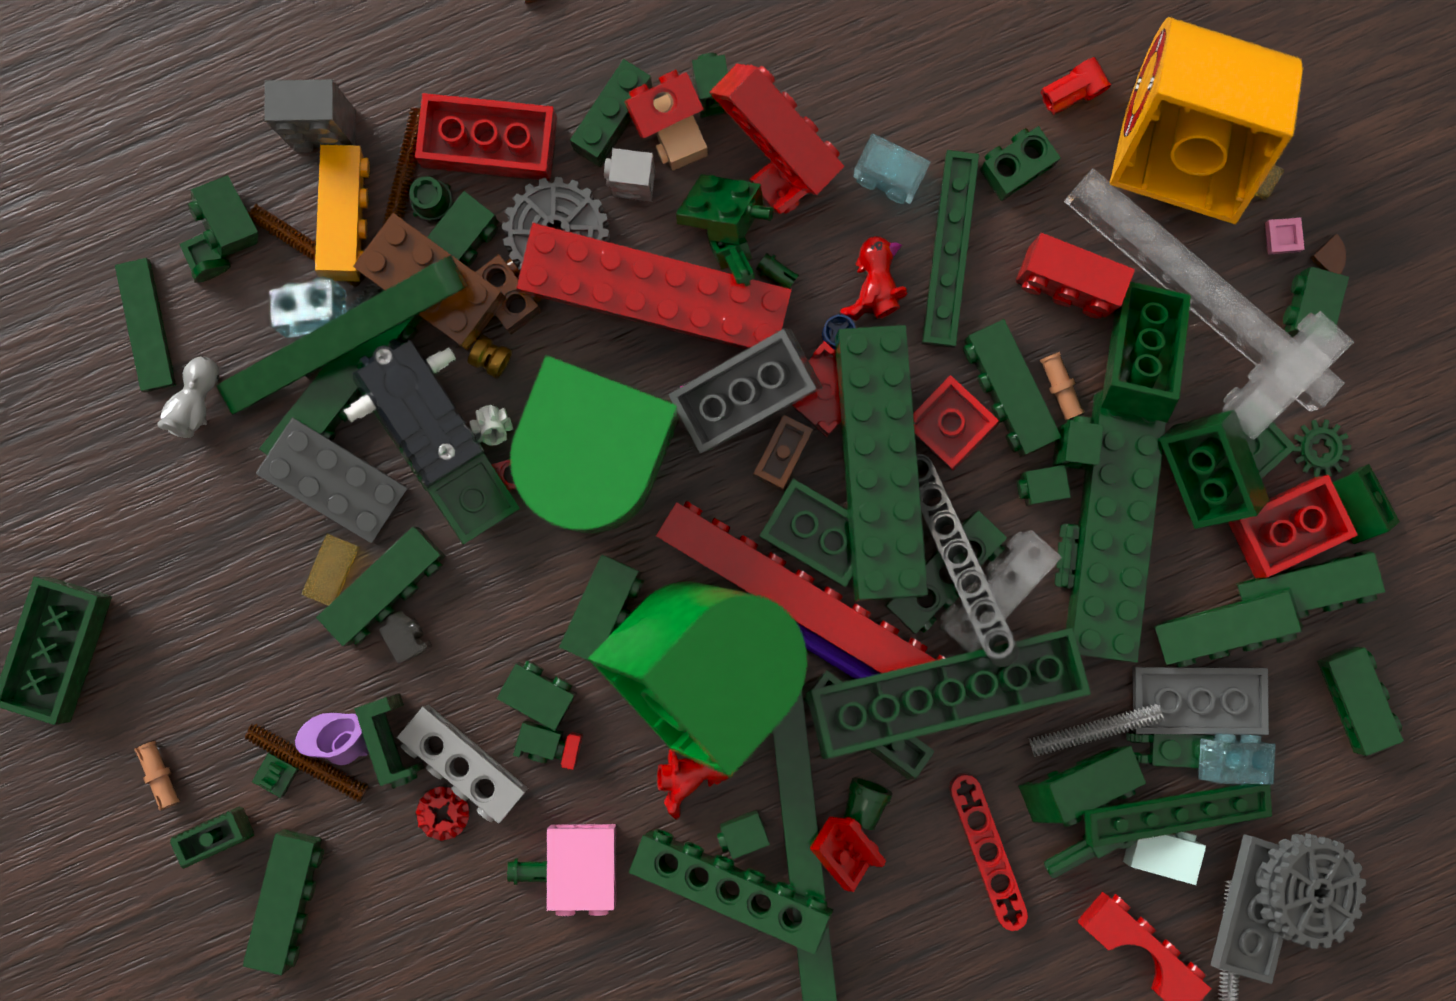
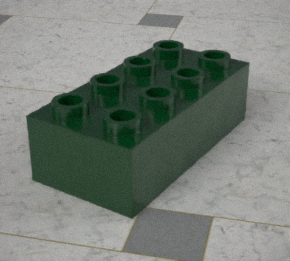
(52, 650)

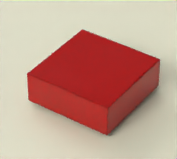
(571, 750)

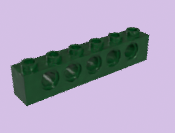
(651, 866)

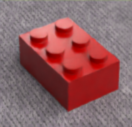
(1074, 276)
(1293, 527)

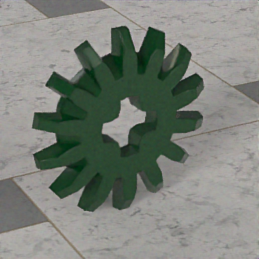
(1330, 439)

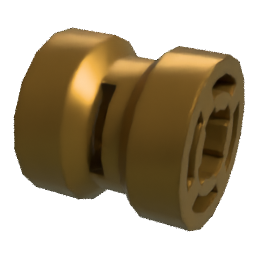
(489, 356)

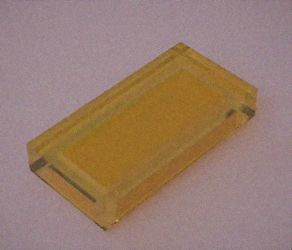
(330, 569)

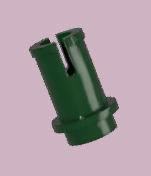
(776, 271)
(526, 872)

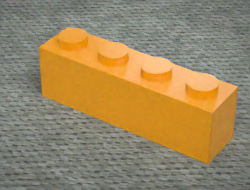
(340, 211)

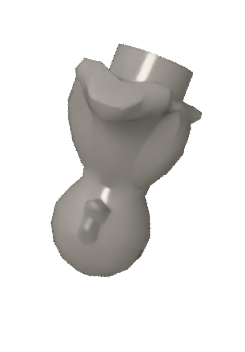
(187, 408)

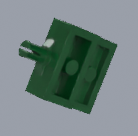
(723, 208)

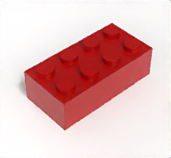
(777, 127)
(486, 136)

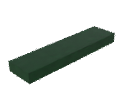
(145, 325)

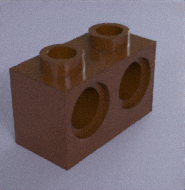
(510, 320)

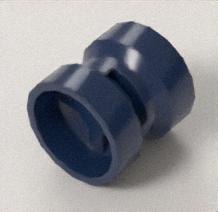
(833, 324)

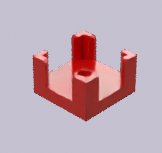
(823, 406)

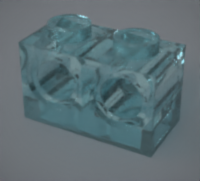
(308, 313)
(1237, 760)

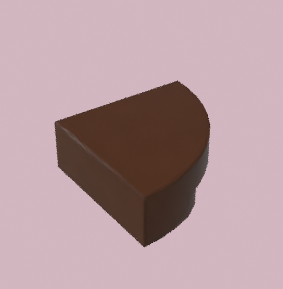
(1331, 255)

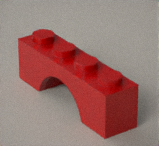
(1114, 927)

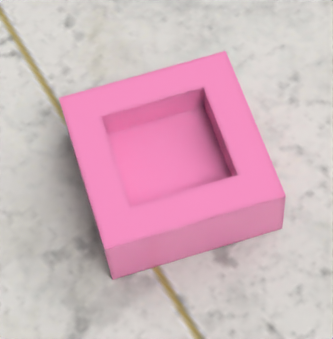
(1284, 236)

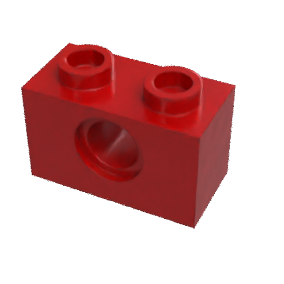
(683, 103)

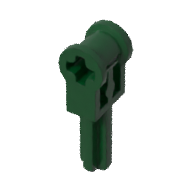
(735, 258)
(1077, 855)

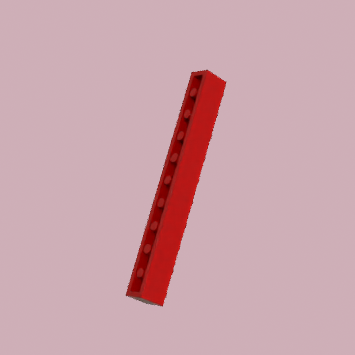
(807, 604)

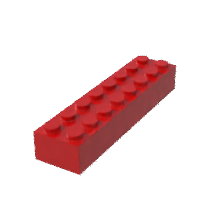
(650, 288)

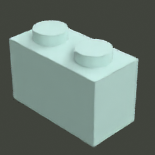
(1168, 856)

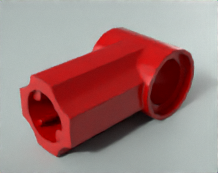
(1083, 82)

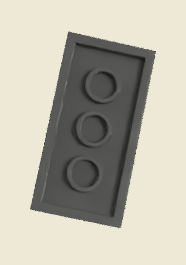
(331, 480)
(1203, 699)
(1244, 939)

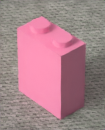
(581, 868)

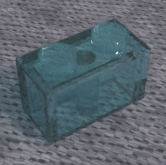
(890, 169)

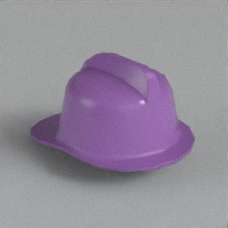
(332, 737)

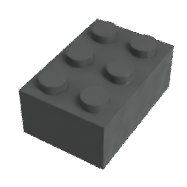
(309, 113)

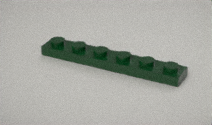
(950, 248)
(1177, 814)

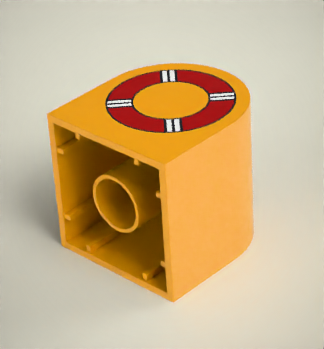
(1206, 120)

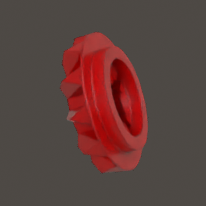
(457, 811)

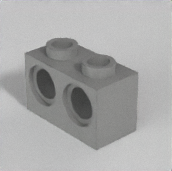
(630, 174)

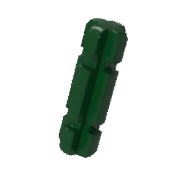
(1068, 551)

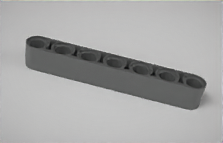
(966, 572)

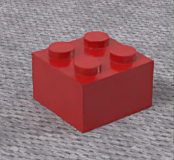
(953, 423)

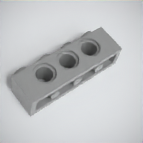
(481, 765)

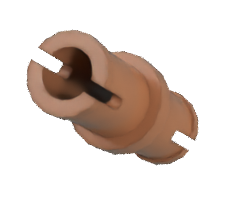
(1062, 386)
(157, 775)

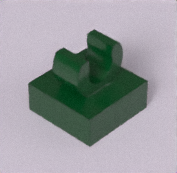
(275, 775)

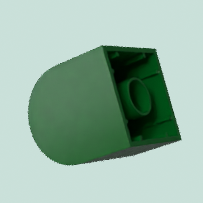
(589, 448)
(707, 669)

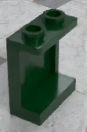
(382, 744)

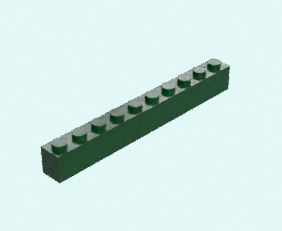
(333, 389)

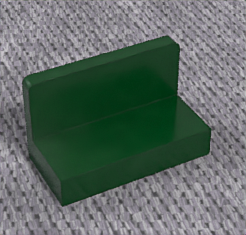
(1366, 504)

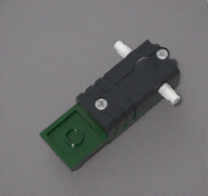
(432, 436)

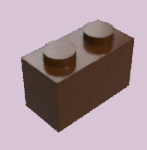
(782, 452)

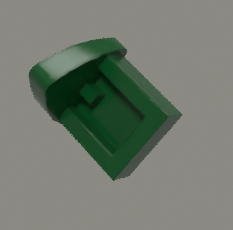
(202, 260)

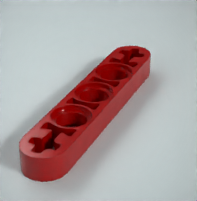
(1000, 863)

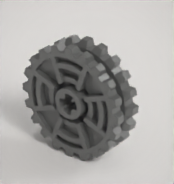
(553, 206)
(1311, 890)

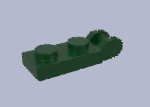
(1170, 749)

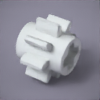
(491, 425)

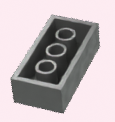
(745, 390)

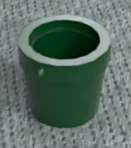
(430, 198)
(866, 802)

